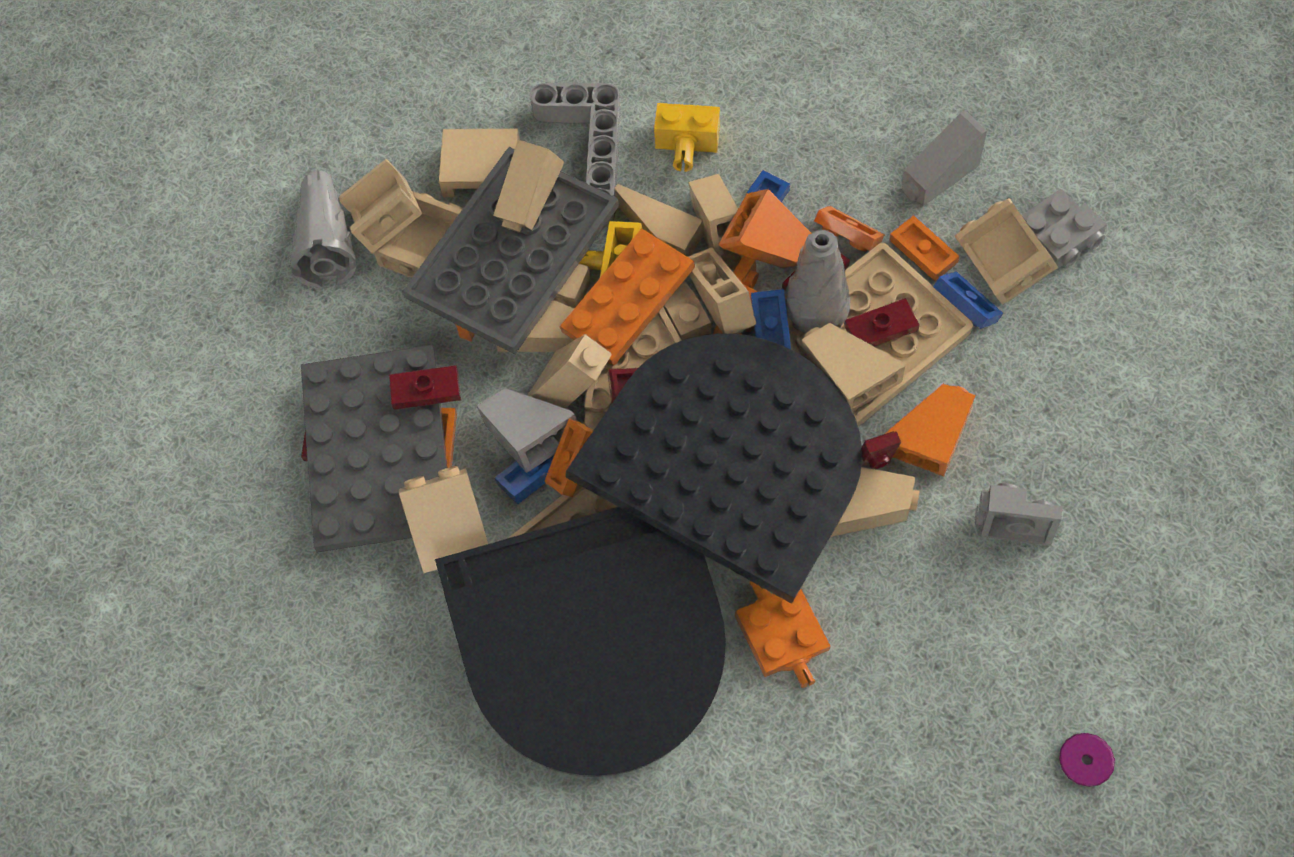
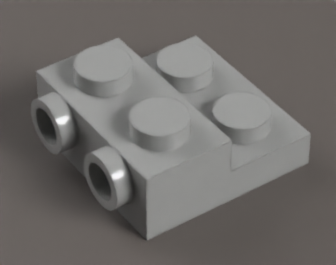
(1065, 227)
(1008, 516)

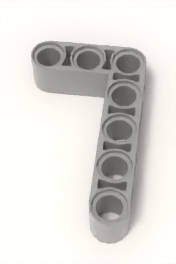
(586, 104)

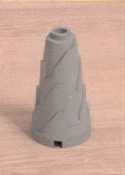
(321, 240)
(819, 286)

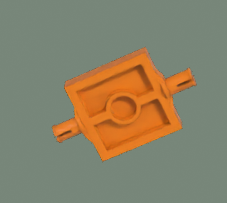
(782, 634)

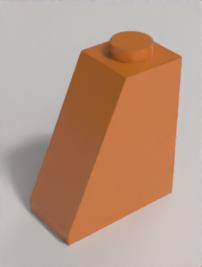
(765, 231)
(934, 428)

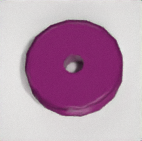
(1093, 747)

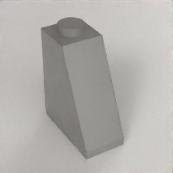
(945, 159)
(525, 425)

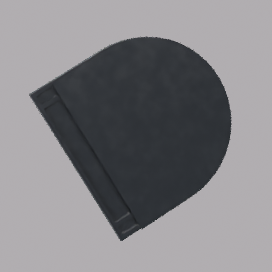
(730, 454)
(588, 641)

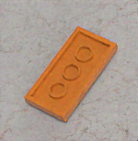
(629, 294)

